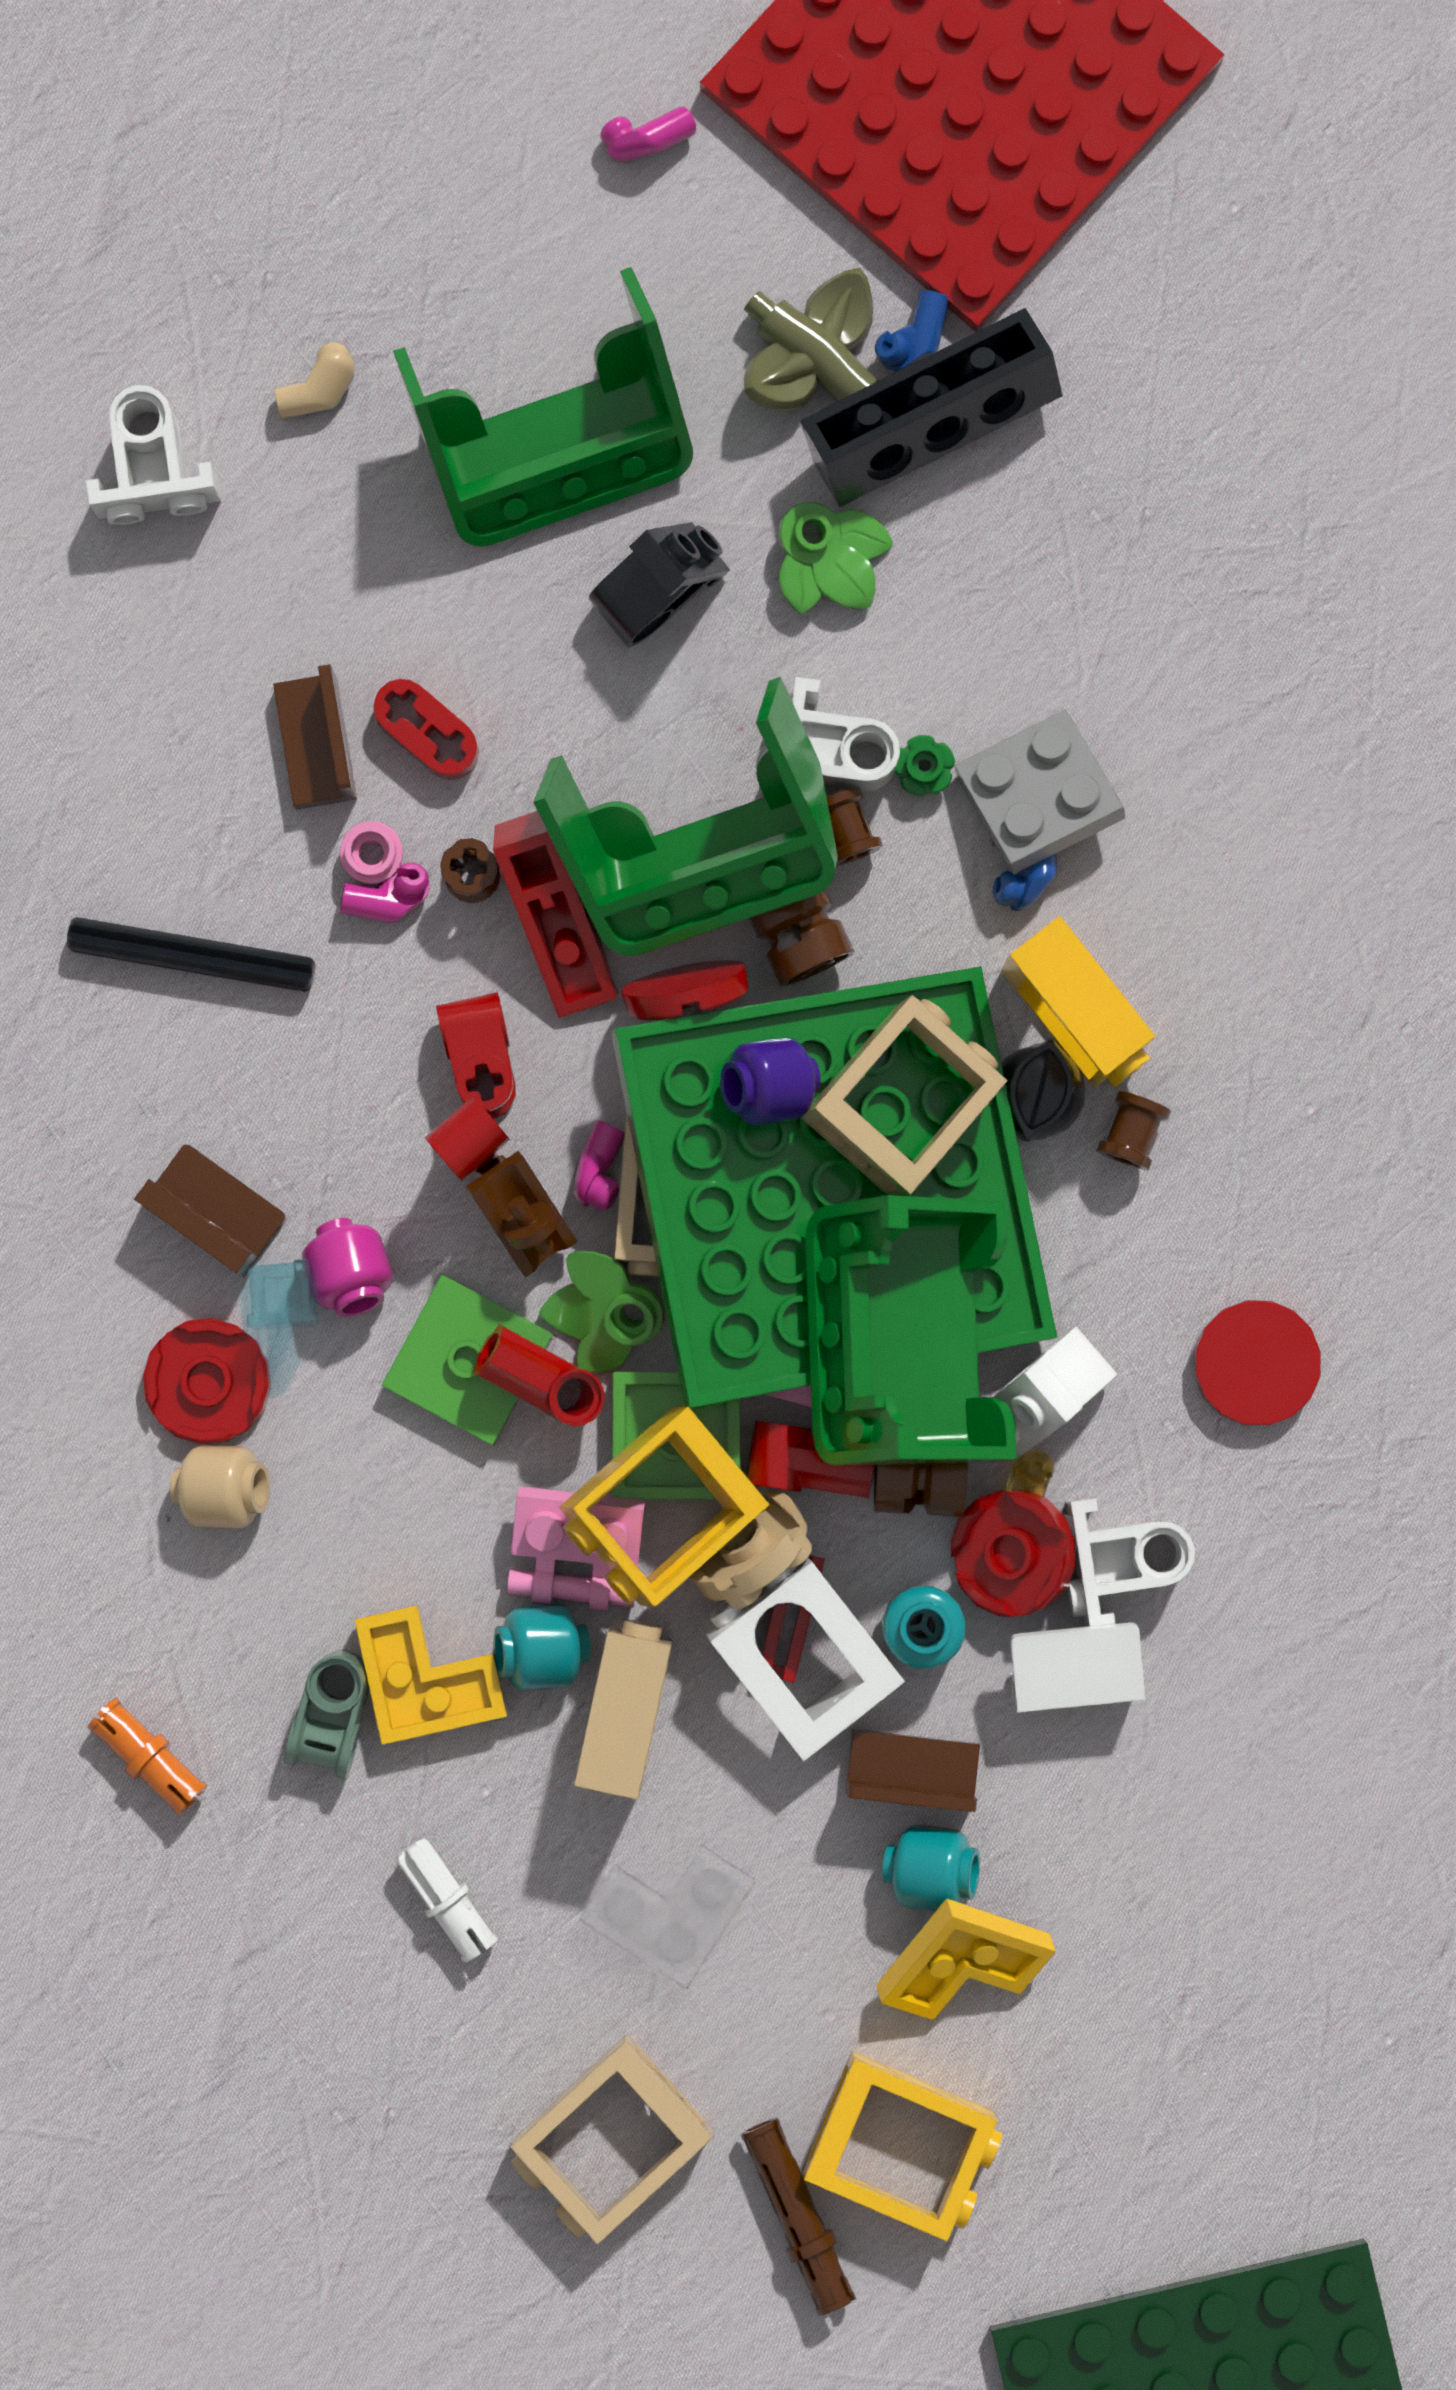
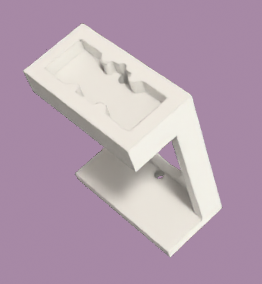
(841, 1706)

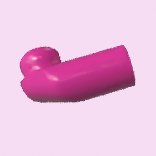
(650, 138)
(593, 1165)

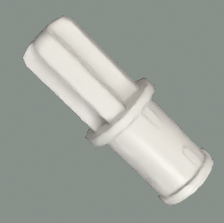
(445, 1899)

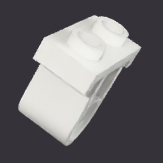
(149, 466)
(837, 734)
(1055, 1388)
(1114, 1561)

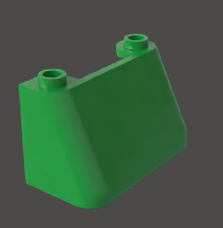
(900, 1331)

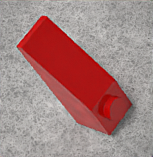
(553, 916)

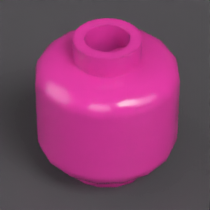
(348, 1267)

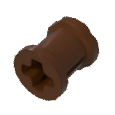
(850, 827)
(457, 857)
(1133, 1130)

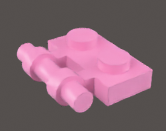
(541, 1535)

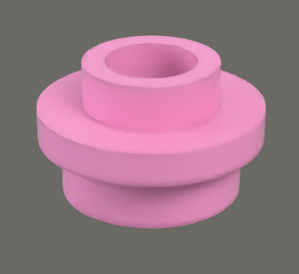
(357, 839)

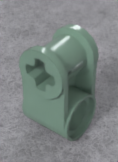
(328, 1718)

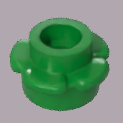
(925, 782)

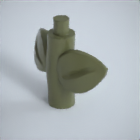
(811, 344)

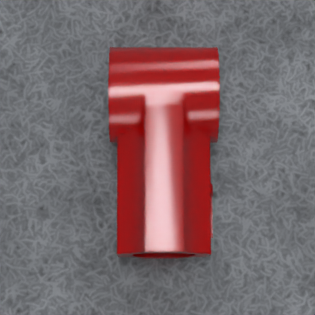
(467, 1139)
(537, 1375)
(789, 1461)

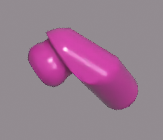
(391, 899)

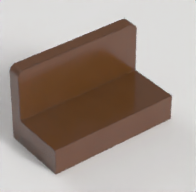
(315, 740)
(212, 1209)
(913, 1770)

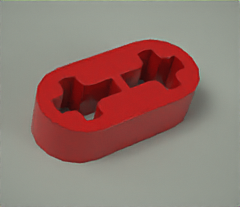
(436, 718)

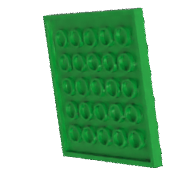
(737, 1197)

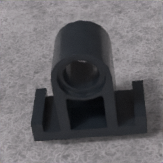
(658, 579)

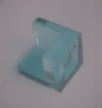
(281, 1296)

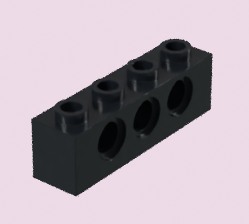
(932, 407)

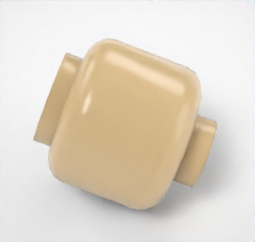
(220, 1487)

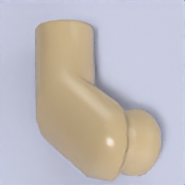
(322, 388)

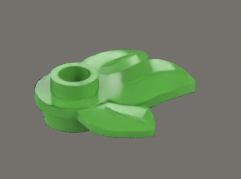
(837, 563)
(595, 1312)

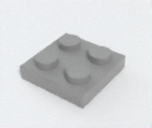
(1039, 791)

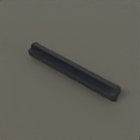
(191, 954)

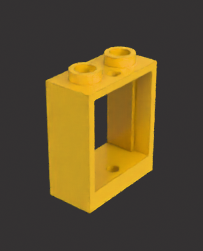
(1079, 1004)
(715, 1470)
(840, 2121)

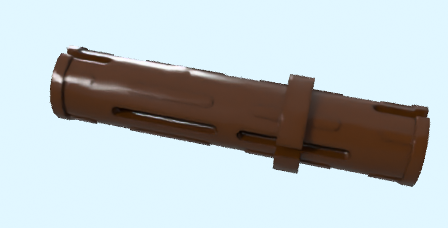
(807, 2238)

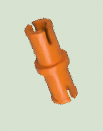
(147, 1756)

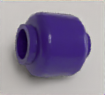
(770, 1081)

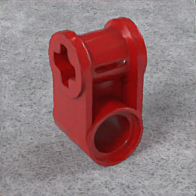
(476, 1045)

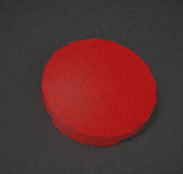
(685, 986)
(1257, 1362)
(207, 1381)
(1013, 1553)

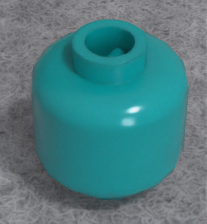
(940, 1644)
(541, 1647)
(931, 1867)

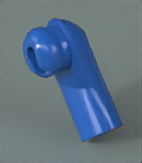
(917, 338)
(1026, 886)

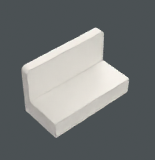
(1076, 1667)

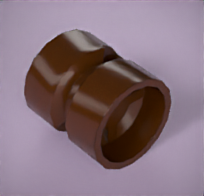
(821, 941)
(934, 1485)

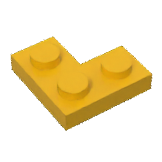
(411, 1694)
(959, 1946)

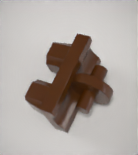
(520, 1211)

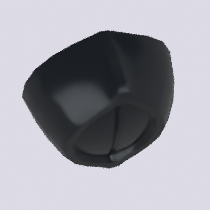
(1043, 1090)

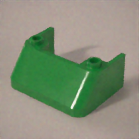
(564, 449)
(711, 871)

